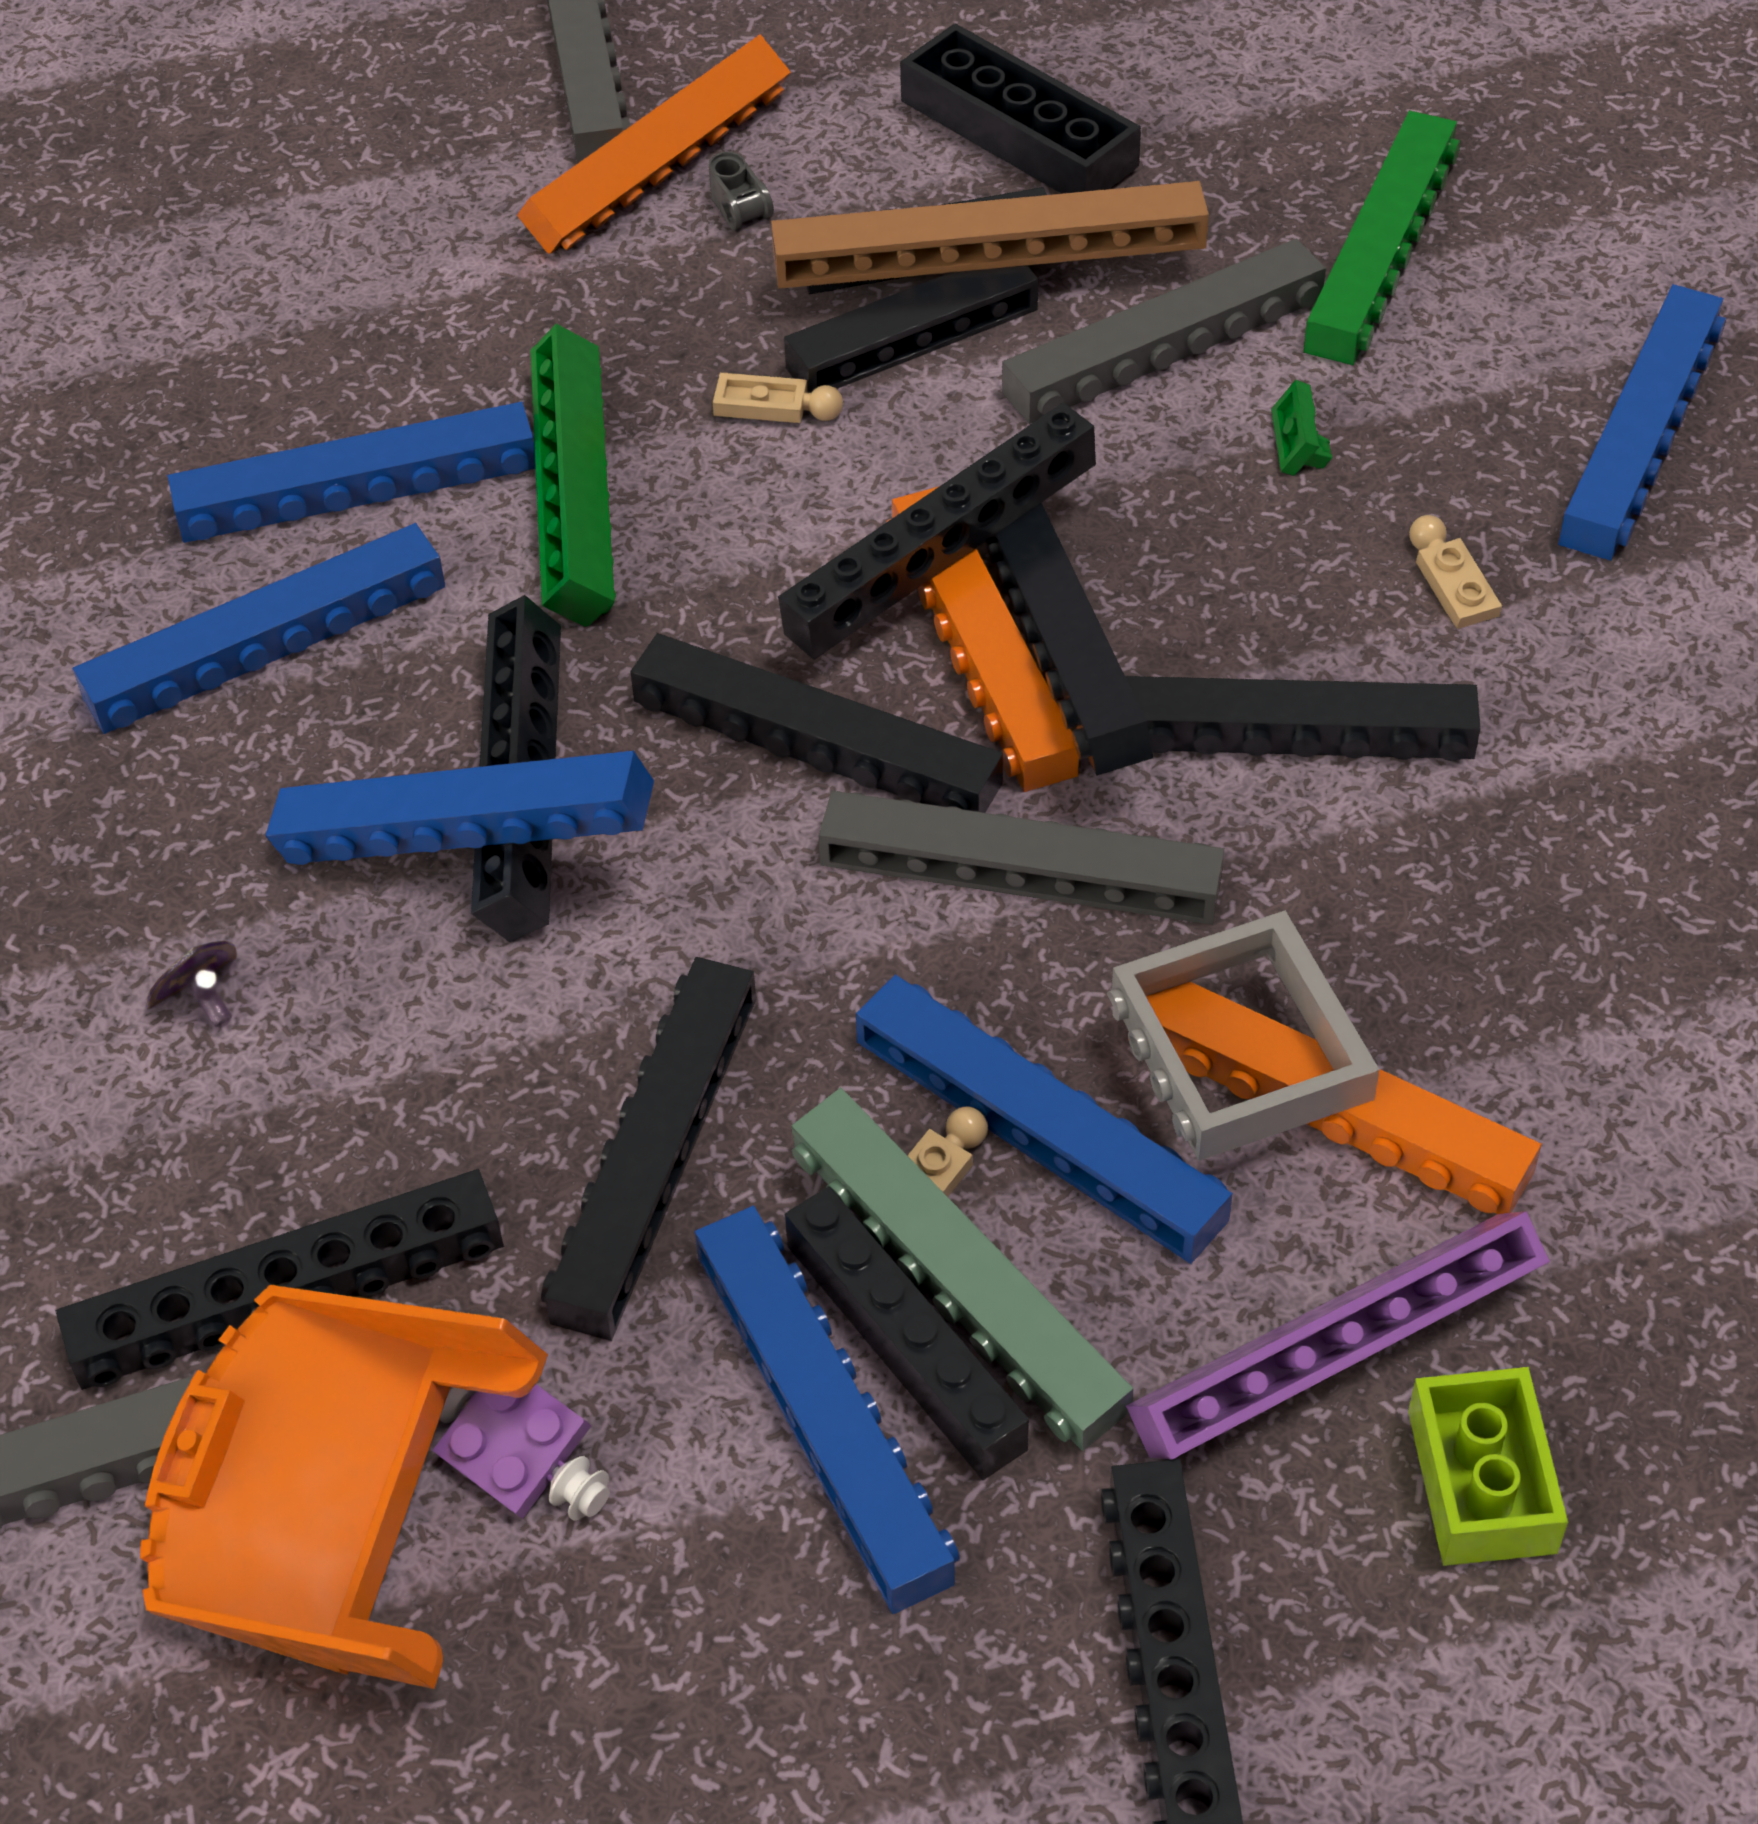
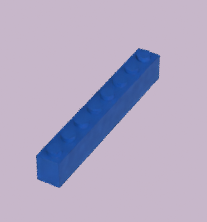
(1642, 423)
(352, 472)
(259, 628)
(462, 808)
(1045, 1118)
(826, 1411)

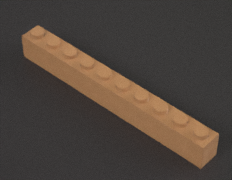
(989, 234)

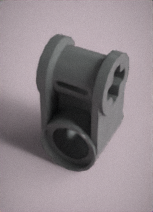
(737, 190)

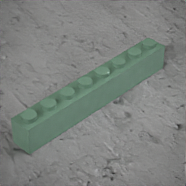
(963, 1271)

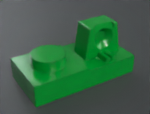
(1296, 431)

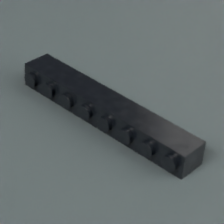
(1070, 644)
(1309, 717)
(815, 726)
(650, 1150)

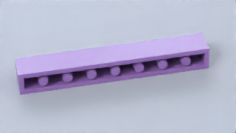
(1336, 1335)

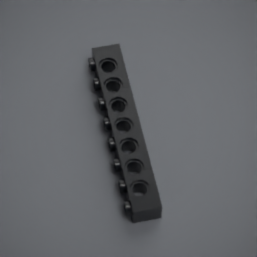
(937, 531)
(517, 726)
(301, 1255)
(1158, 1496)

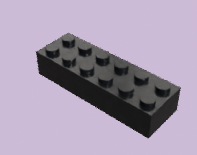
(1019, 113)

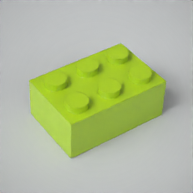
(1487, 1466)

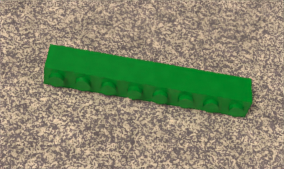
(1382, 238)
(571, 477)

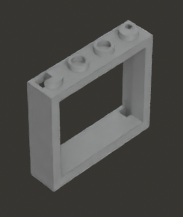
(1216, 1132)

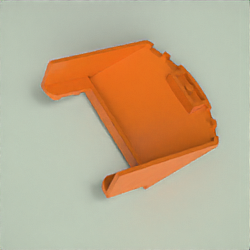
(300, 1469)

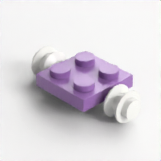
(519, 1447)

